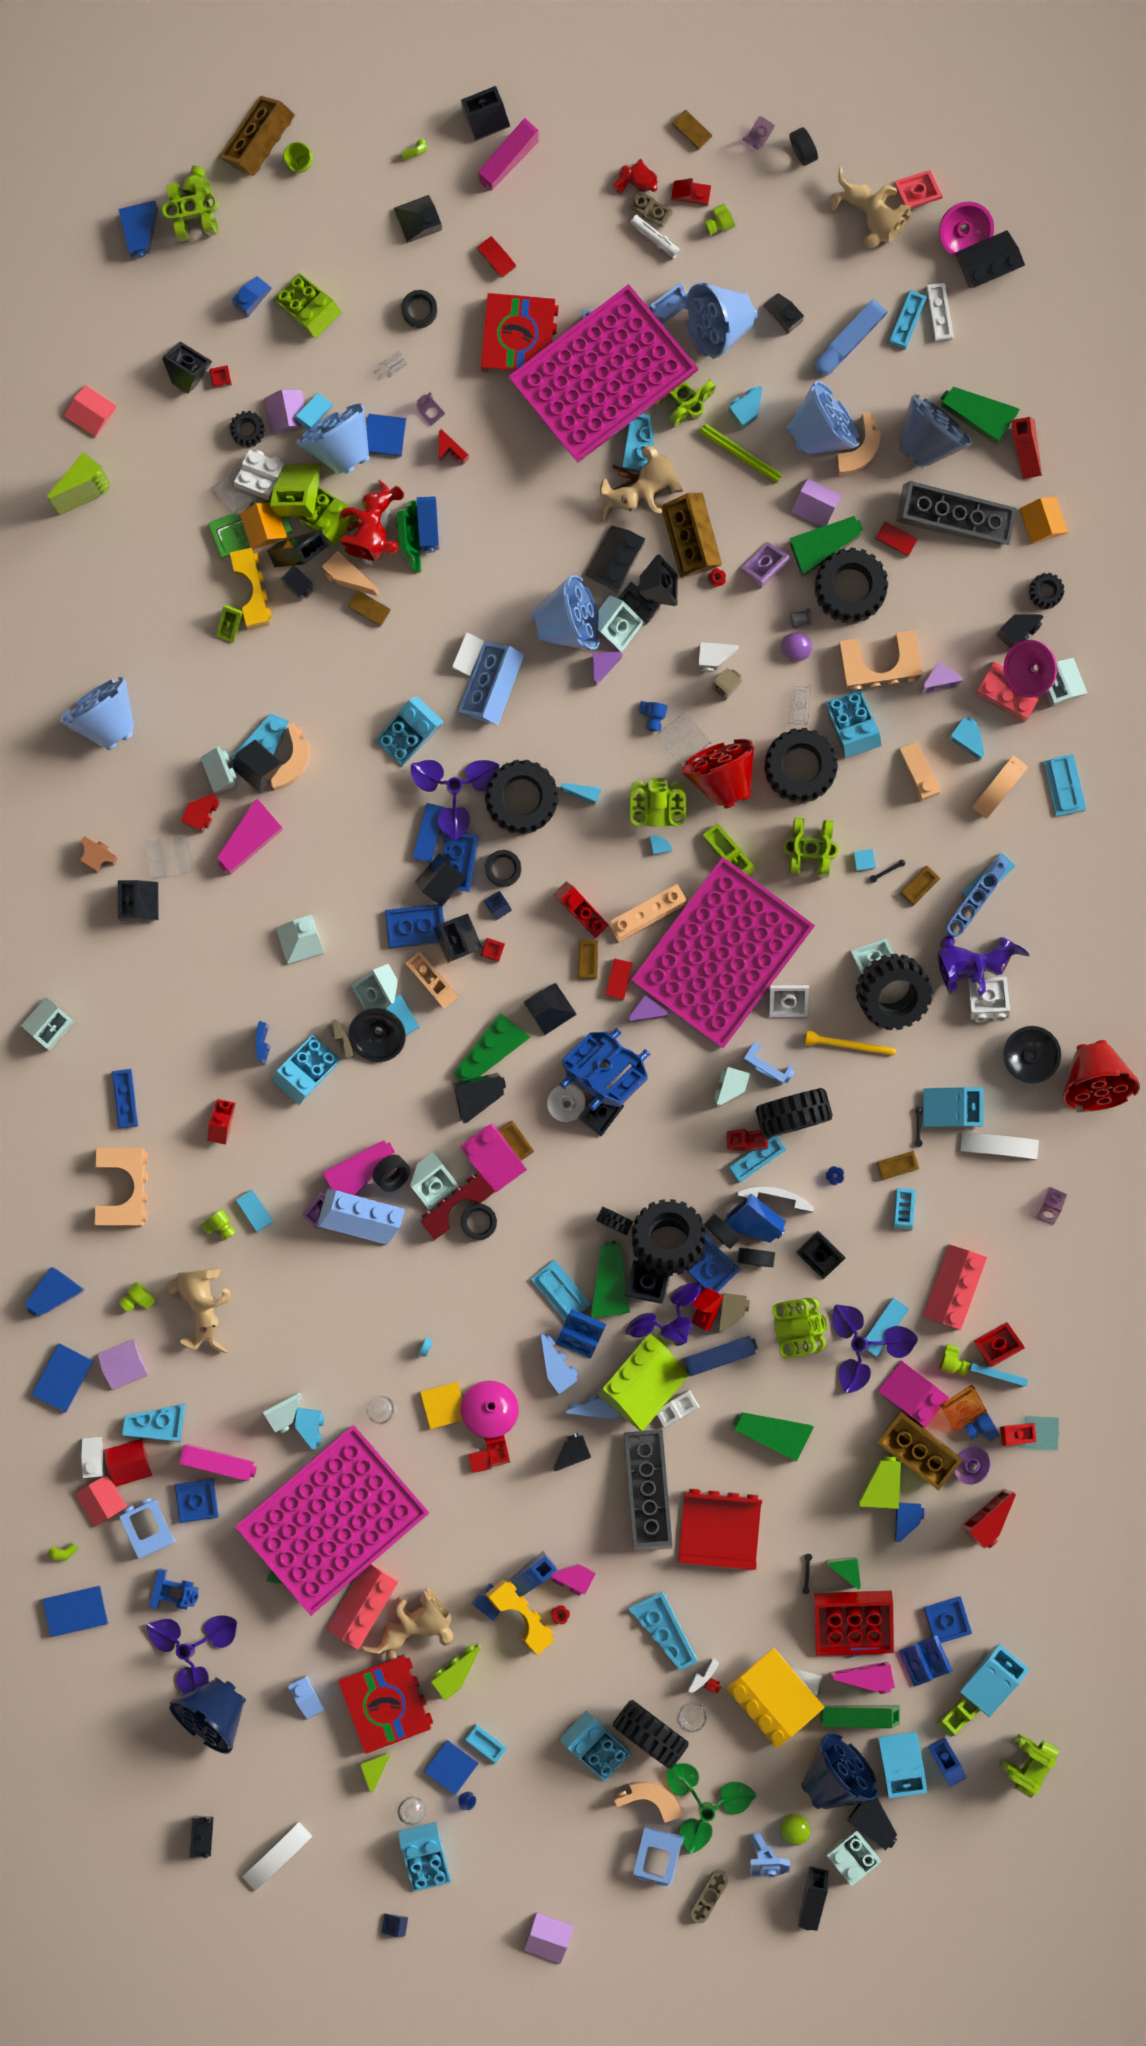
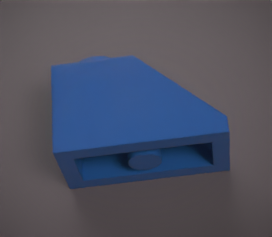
(251, 295)
(907, 1519)
(947, 1762)

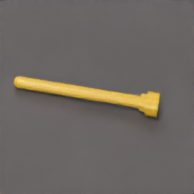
(812, 1038)

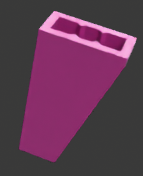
(509, 154)
(250, 836)
(357, 1171)
(217, 1462)

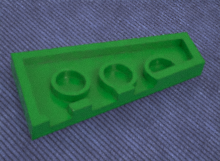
(493, 1046)

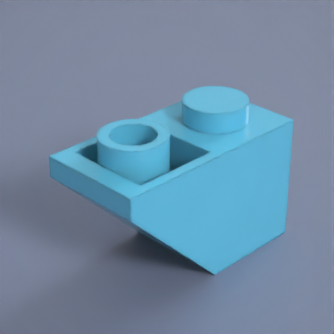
(747, 408)
(308, 1425)

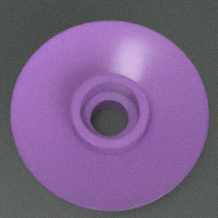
(971, 1457)

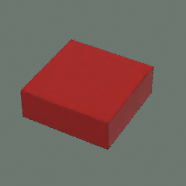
(220, 376)
(492, 949)
(479, 1461)

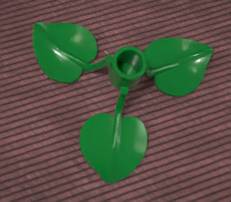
(697, 1833)

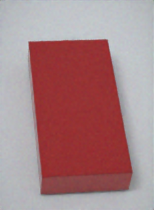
(896, 538)
(619, 979)

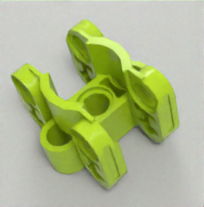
(202, 197)
(691, 400)
(657, 803)
(820, 845)
(801, 1327)
(1040, 1761)

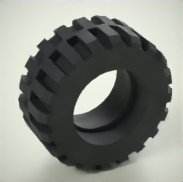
(857, 561)
(819, 747)
(495, 796)
(905, 1010)
(794, 1112)
(672, 1215)
(650, 1734)

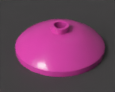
(977, 222)
(1020, 670)
(488, 1422)

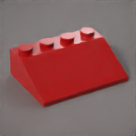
(989, 1521)
(854, 1621)

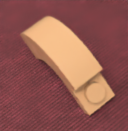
(855, 461)
(296, 765)
(1000, 787)
(655, 1793)

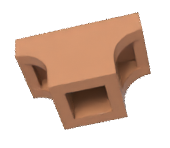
(96, 854)

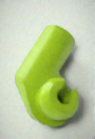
(415, 151)
(62, 1555)

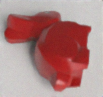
(639, 176)

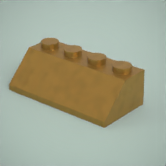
(257, 135)
(691, 534)
(919, 1450)

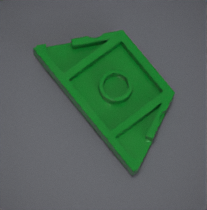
(409, 535)

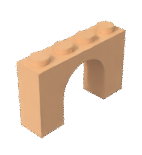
(858, 675)
(131, 1212)

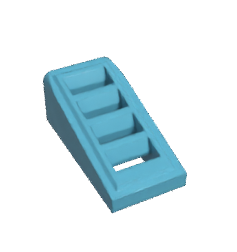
(585, 793)
(904, 1225)

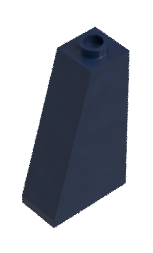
(720, 1355)

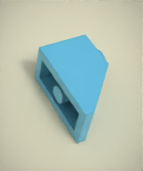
(969, 737)

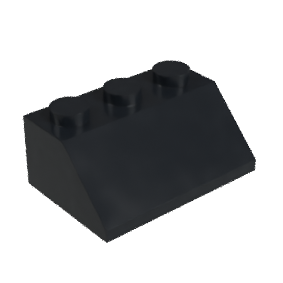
(989, 259)
(615, 557)

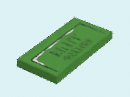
(231, 535)

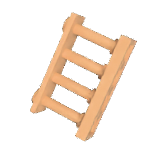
(647, 913)

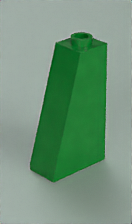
(980, 413)
(816, 545)
(610, 1283)
(777, 1434)
(861, 1716)

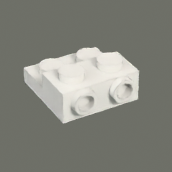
(259, 474)
(992, 1003)

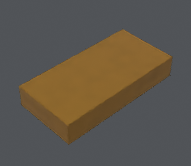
(692, 129)
(369, 608)
(920, 885)
(588, 959)
(516, 1140)
(898, 1165)

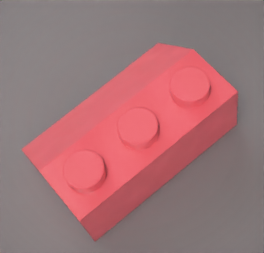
(996, 691)

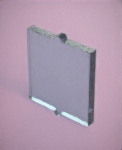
(1046, 1432)

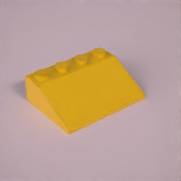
(775, 1697)

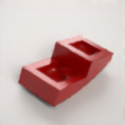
(496, 256)
(746, 1140)
(497, 1451)

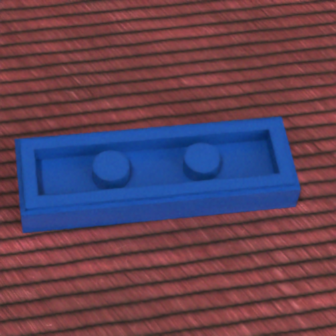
(428, 833)
(125, 1098)

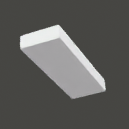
(939, 312)

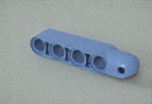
(849, 338)
(992, 872)

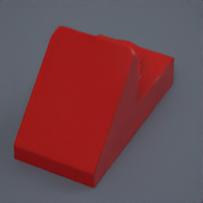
(690, 192)
(447, 445)
(707, 1307)
(1018, 1434)

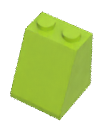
(882, 1485)

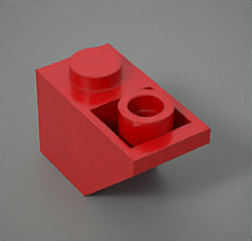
(199, 811)
(221, 1121)

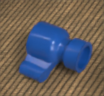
(655, 712)
(984, 1425)
(485, 1605)

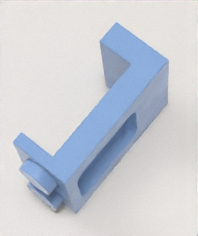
(765, 1068)
(154, 1542)
(661, 1840)

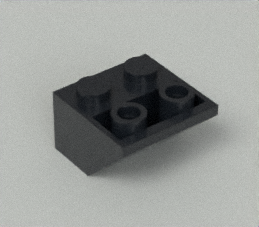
(485, 113)
(1019, 628)
(138, 900)
(457, 937)

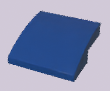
(262, 1048)
(581, 1333)
(925, 1660)

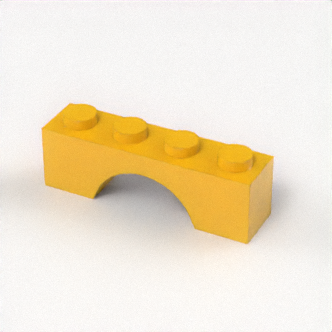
(255, 610)
(535, 1634)

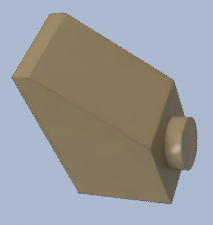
(727, 683)
(732, 1309)

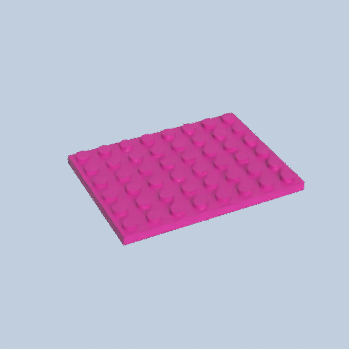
(603, 373)
(723, 952)
(332, 1520)

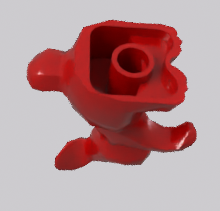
(370, 538)

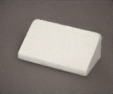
(468, 654)

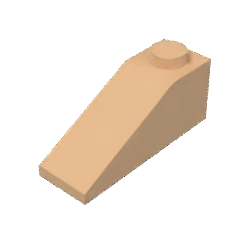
(347, 575)
(919, 771)
(431, 980)

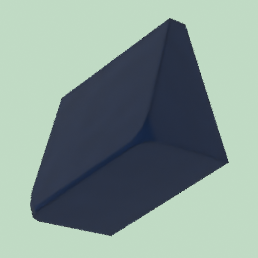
(497, 905)
(394, 1925)

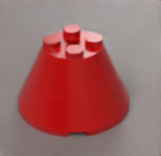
(722, 771)
(1098, 1078)

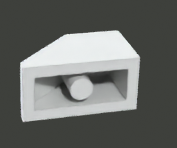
(715, 655)
(92, 1457)

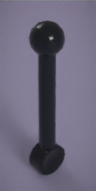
(873, 878)
(918, 1143)
(808, 1557)

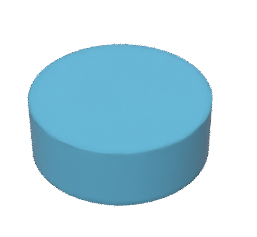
(425, 1347)

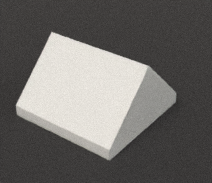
(788, 1001)

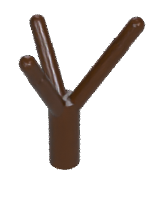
(633, 477)

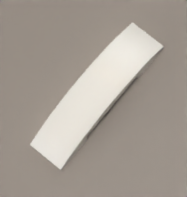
(999, 1145)
(800, 1203)
(277, 1856)

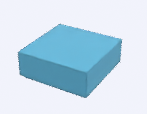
(864, 860)

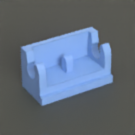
(669, 304)

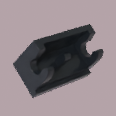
(638, 603)
(201, 1836)

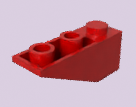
(1027, 446)
(580, 909)

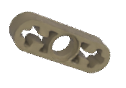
(712, 1881)

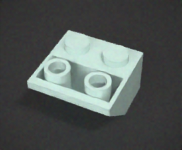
(1067, 683)
(218, 771)
(48, 1023)
(733, 1085)
(853, 1857)

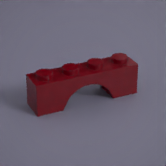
(438, 1221)

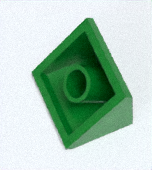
(847, 1568)

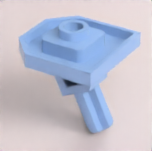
(766, 1861)

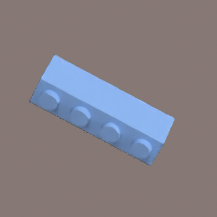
(491, 682)
(360, 1217)

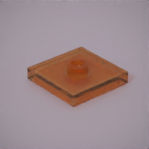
(963, 1408)

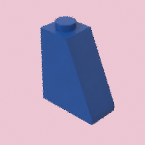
(138, 227)
(428, 524)
(755, 1220)
(52, 1292)

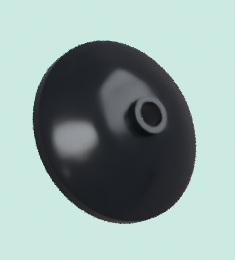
(374, 1044)
(1045, 1050)

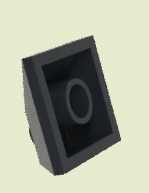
(418, 218)
(185, 366)
(659, 582)
(549, 1008)
(646, 1284)
(572, 1452)

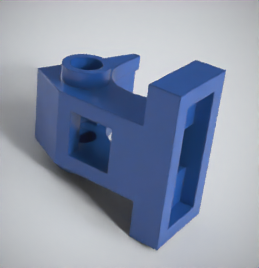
(162, 1592)

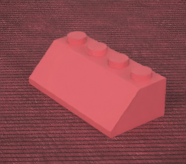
(954, 1287)
(362, 1605)

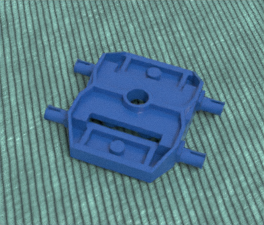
(584, 1068)

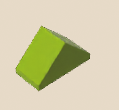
(229, 623)
(373, 1769)

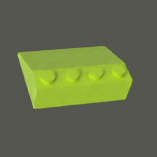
(79, 485)
(644, 1382)

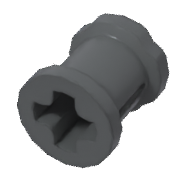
(801, 618)

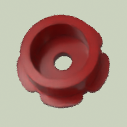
(717, 582)
(565, 1614)
(712, 1685)

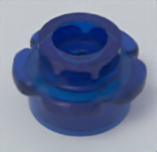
(834, 1180)
(467, 1800)

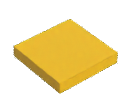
(442, 1404)

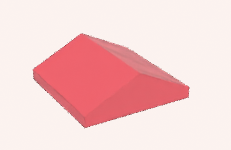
(918, 189)
(90, 411)
(101, 1500)

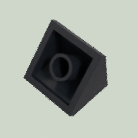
(256, 765)
(440, 880)
(600, 1118)
(821, 1255)

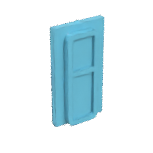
(1064, 785)
(560, 1290)

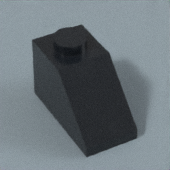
(784, 312)
(297, 583)

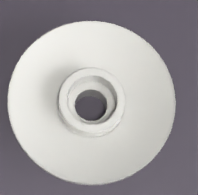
(557, 1099)

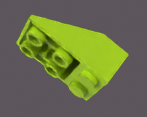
(308, 305)
(296, 490)
(327, 517)
(451, 1679)

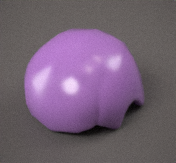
(796, 646)

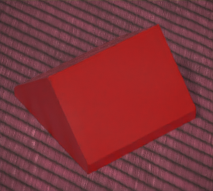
(999, 1345)
(128, 1462)

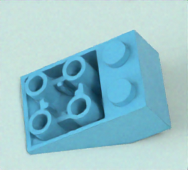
(853, 724)
(409, 730)
(305, 1069)
(953, 1107)
(994, 1680)
(595, 1746)
(902, 1765)
(424, 1856)

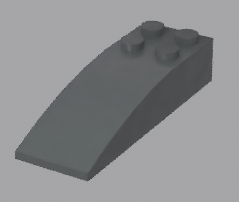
(955, 513)
(648, 1490)

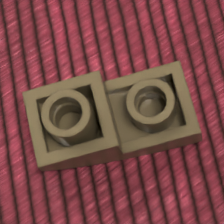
(650, 209)
(339, 1033)

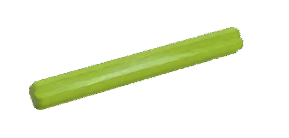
(740, 453)

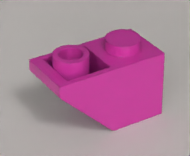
(574, 1576)

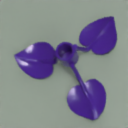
(428, 775)
(848, 1321)
(676, 1330)
(167, 1631)

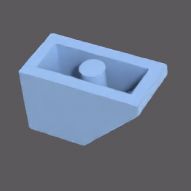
(305, 1697)

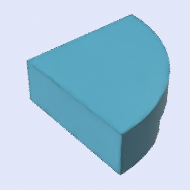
(659, 845)

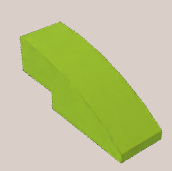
(727, 848)
(958, 1716)

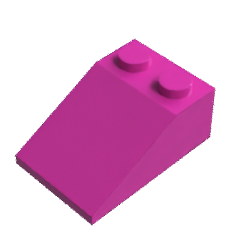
(493, 1157)
(913, 1394)
(871, 1677)

